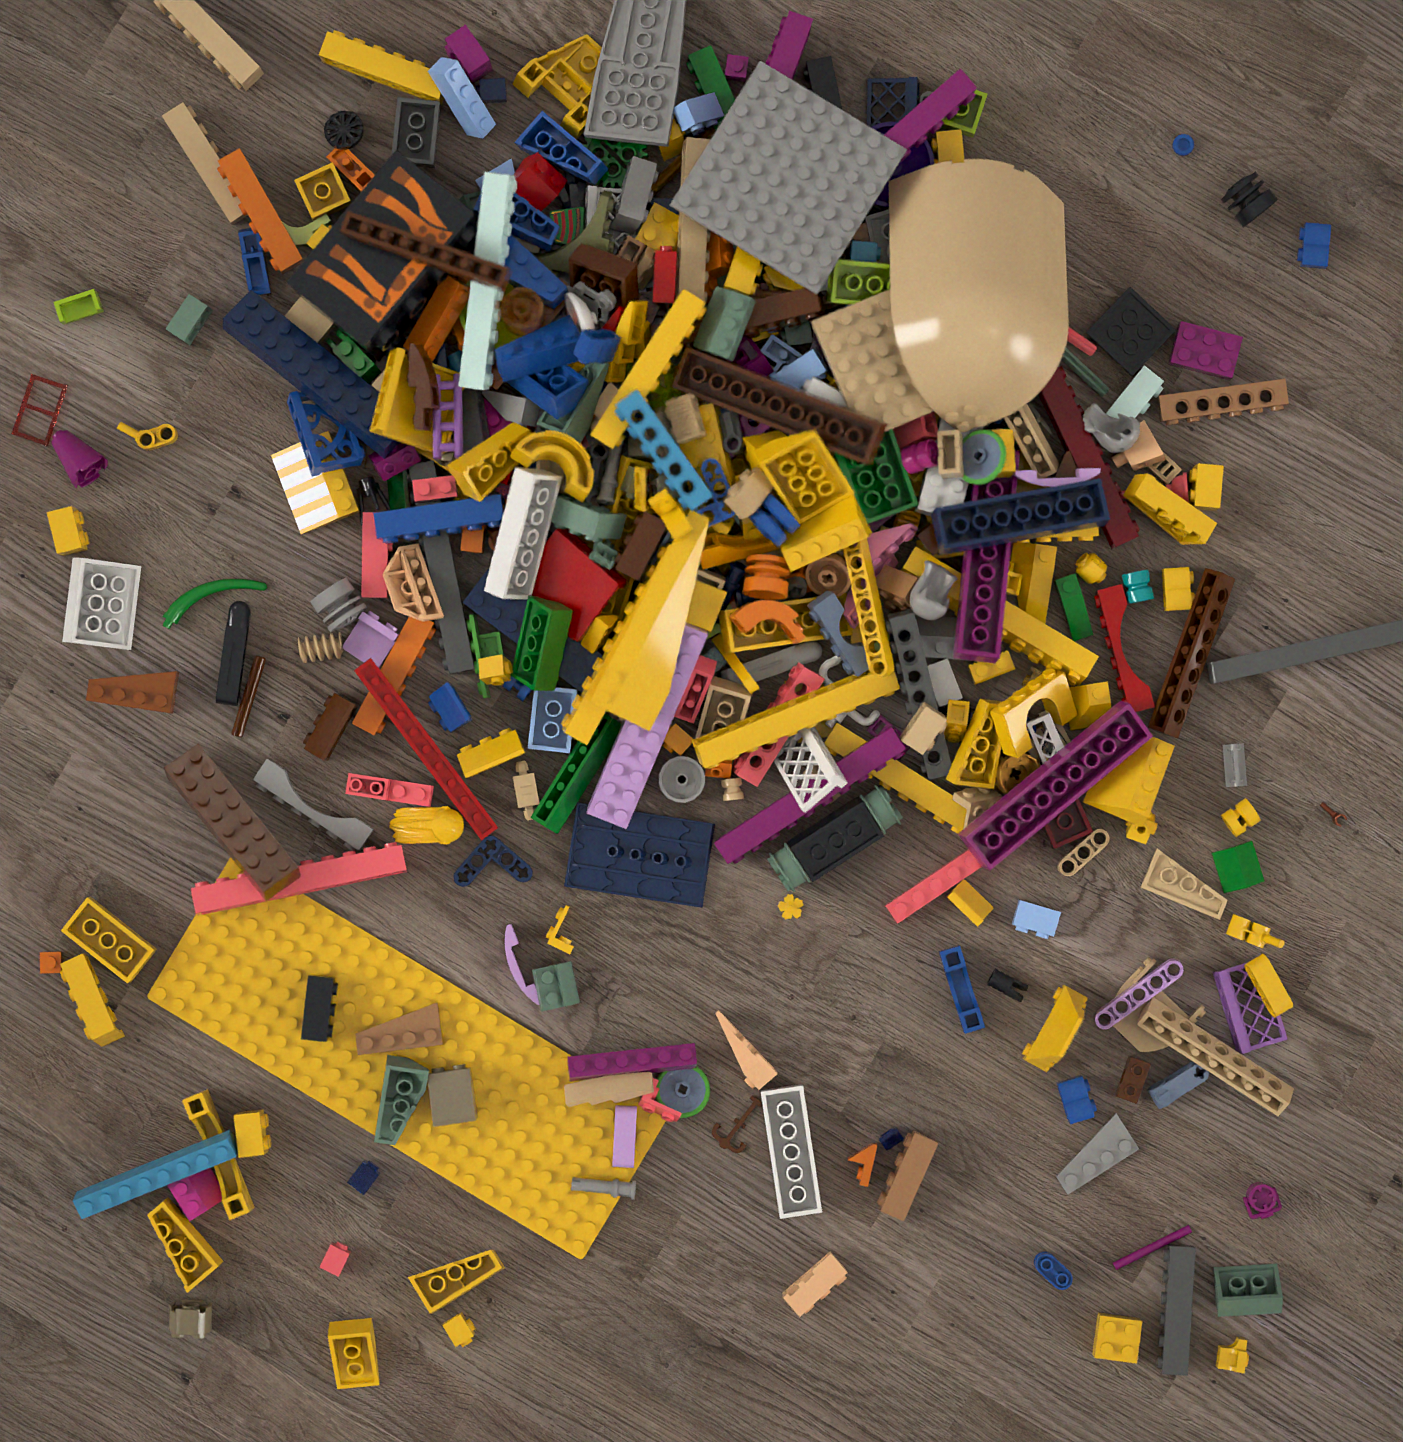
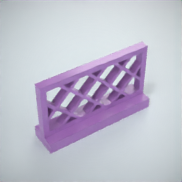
(1235, 1016)

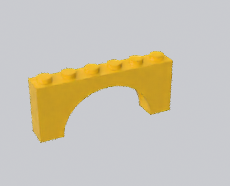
(233, 1187)

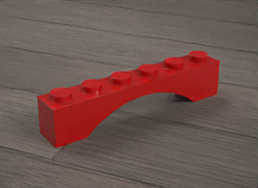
(1112, 606)

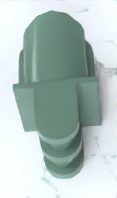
(603, 553)

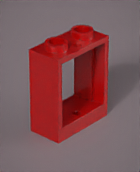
(665, 275)

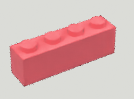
(374, 560)

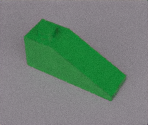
(1073, 607)

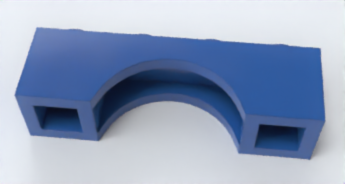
(961, 989)

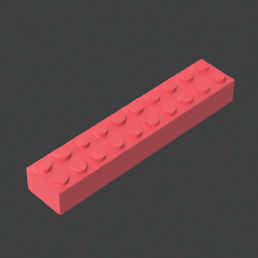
(315, 876)

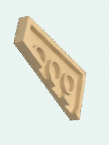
(1175, 883)

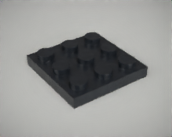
(1130, 331)

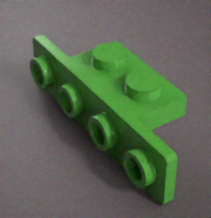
(483, 646)

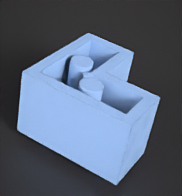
(698, 113)
(779, 353)

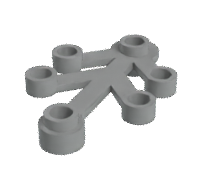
(603, 300)

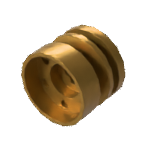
(1023, 768)

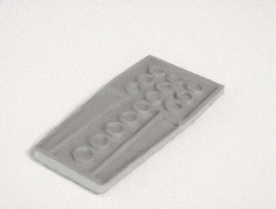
(638, 73)

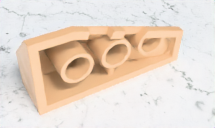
(752, 1063)

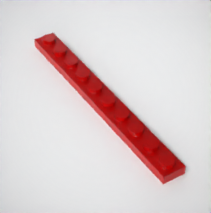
(425, 748)

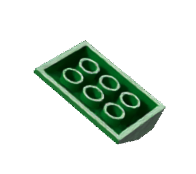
(880, 486)

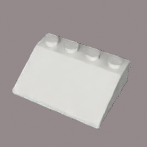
(101, 603)

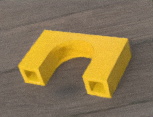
(1012, 713)

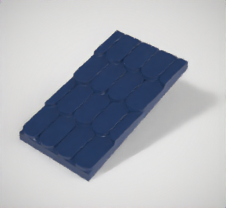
(649, 860)

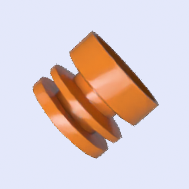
(765, 578)

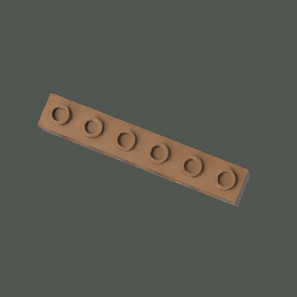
(1276, 388)

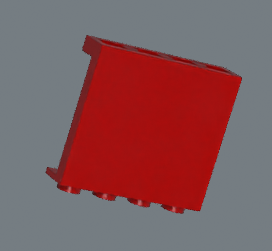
(575, 580)

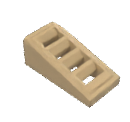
(1159, 474)

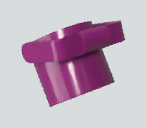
(1262, 1199)

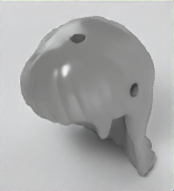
(1112, 433)
(931, 591)

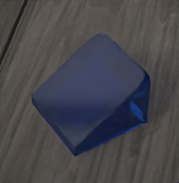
(890, 1138)

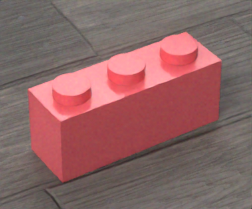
(696, 689)

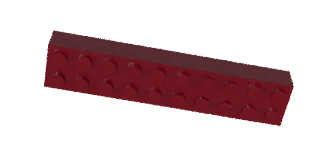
(1069, 427)

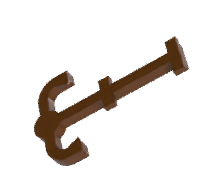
(725, 1142)

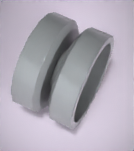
(669, 779)

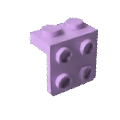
(371, 639)

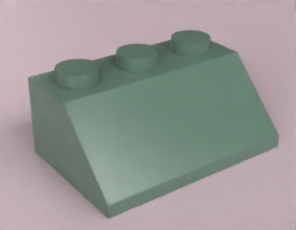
(724, 323)
(1247, 1290)

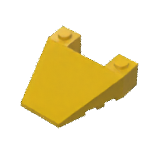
(567, 76)
(1057, 1029)

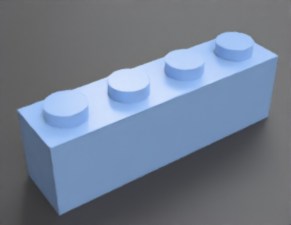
(462, 97)

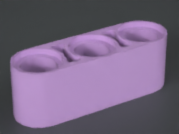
(624, 1136)

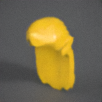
(426, 825)

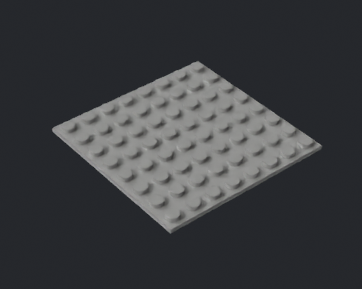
(788, 177)

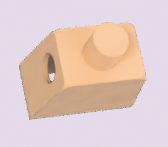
(1142, 453)

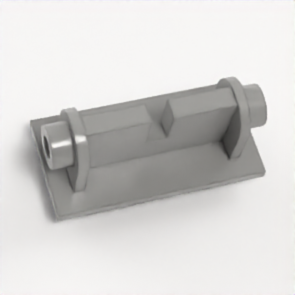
(1234, 765)

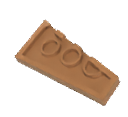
(408, 1031)

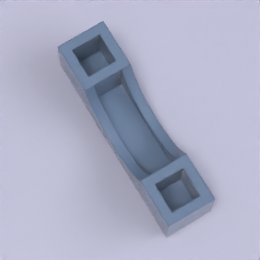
(827, 612)

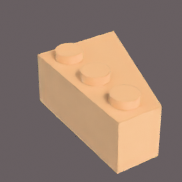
(815, 1284)

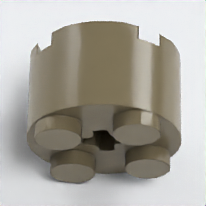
(190, 1318)

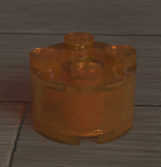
(514, 303)

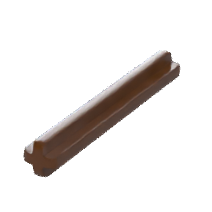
(248, 696)

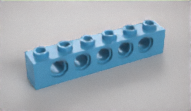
(699, 491)

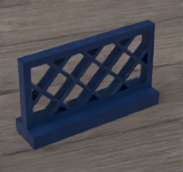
(911, 95)

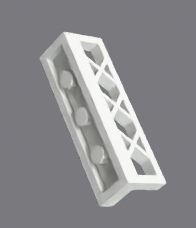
(1050, 731)

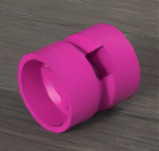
(920, 456)

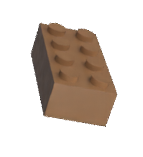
(908, 1175)

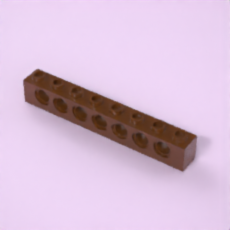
(426, 251)
(1191, 653)

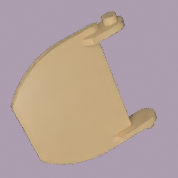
(1127, 1026)

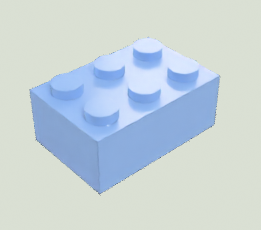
(546, 720)

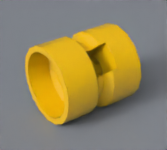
(1246, 812)

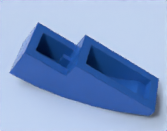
(254, 262)

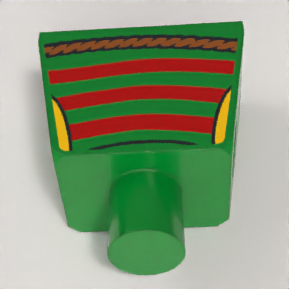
(570, 222)

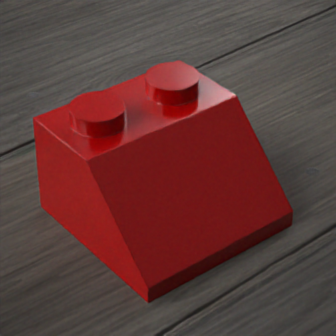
(538, 181)

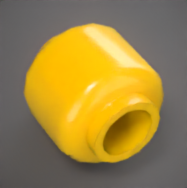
(1091, 568)

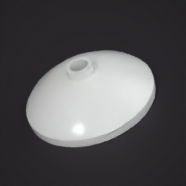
(580, 312)

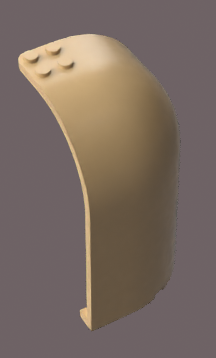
(977, 286)

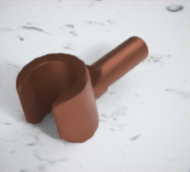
(1333, 814)

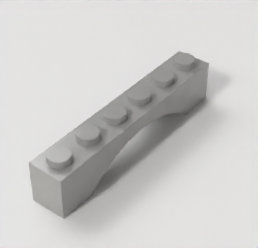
(276, 780)

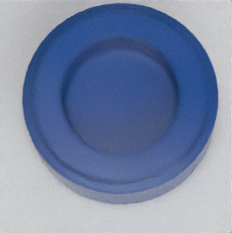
(1183, 145)

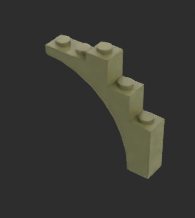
(592, 235)

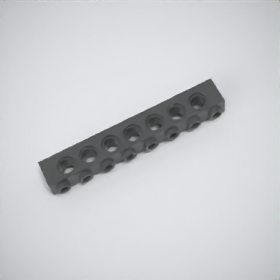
(907, 621)

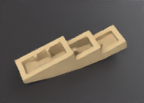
(606, 1088)

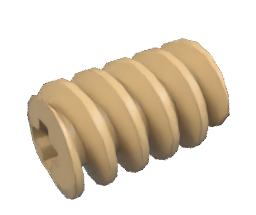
(320, 648)

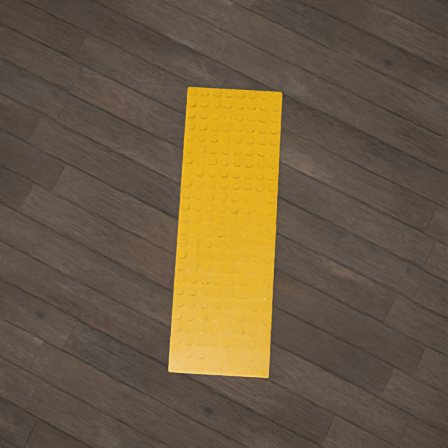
(246, 985)

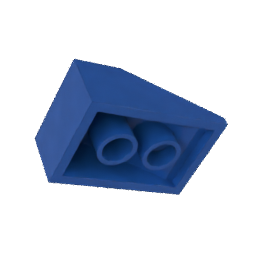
(449, 707)

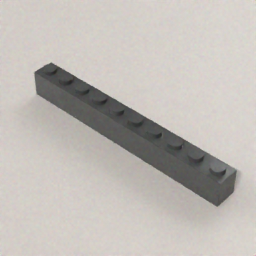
(444, 578)

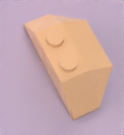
(411, 585)

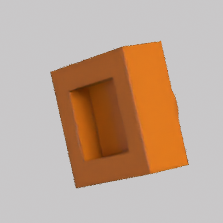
(50, 962)

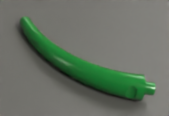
(192, 596)

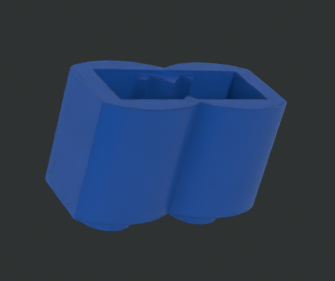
(1315, 245)
(596, 346)
(1076, 1099)

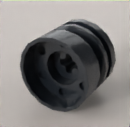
(1249, 199)

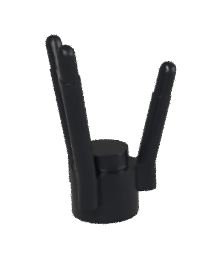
(370, 488)

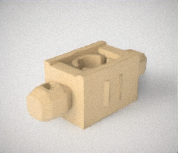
(525, 789)

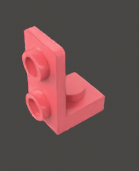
(655, 1107)

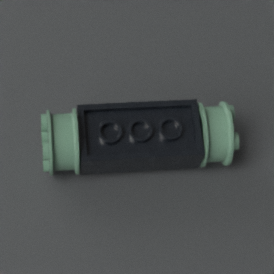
(835, 838)

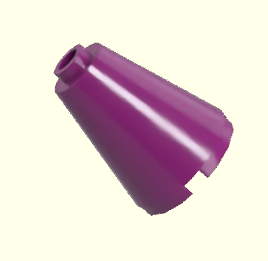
(78, 458)

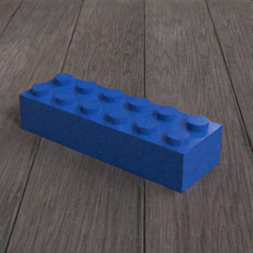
(438, 518)

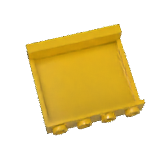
(396, 405)

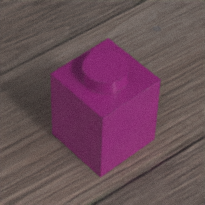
(736, 68)

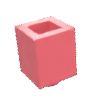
(335, 1258)

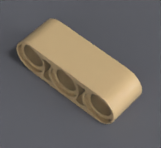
(1073, 857)

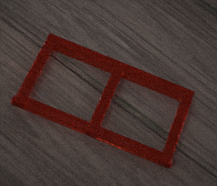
(24, 405)

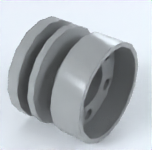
(338, 605)

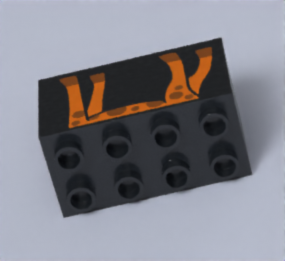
(374, 291)

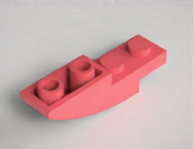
(389, 789)

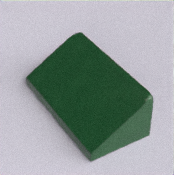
(398, 491)

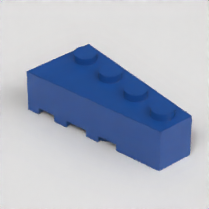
(529, 223)
(532, 274)
(539, 350)

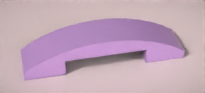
(1081, 475)
(511, 940)

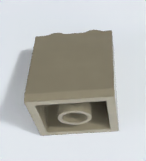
(452, 1095)

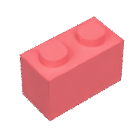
(435, 489)

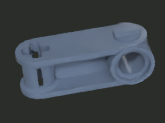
(1177, 1084)

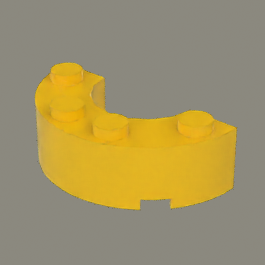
(563, 451)

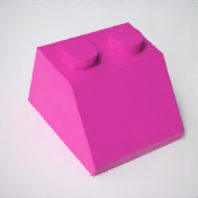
(197, 1193)

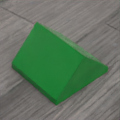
(1238, 867)

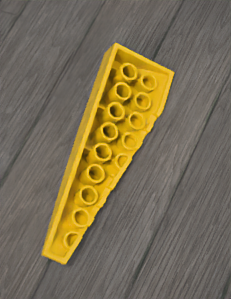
(647, 655)

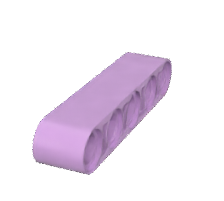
(1133, 1003)

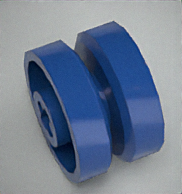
(771, 521)

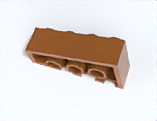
(141, 691)

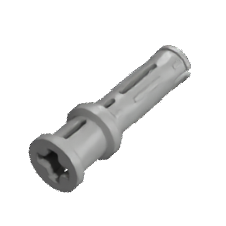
(609, 480)
(614, 1187)

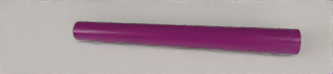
(1152, 1247)

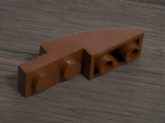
(423, 378)

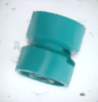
(1137, 586)

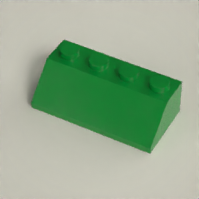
(541, 643)

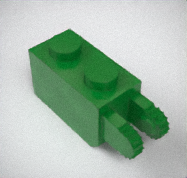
(354, 357)

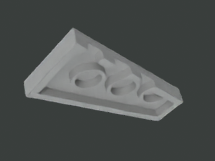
(1099, 1154)

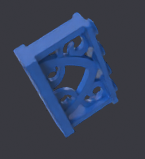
(315, 454)

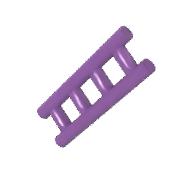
(456, 426)

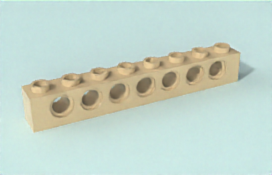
(1215, 1056)

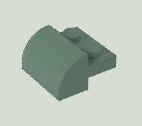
(556, 986)

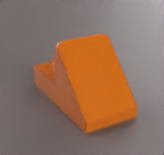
(866, 1157)

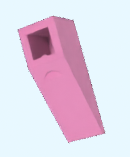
(887, 542)

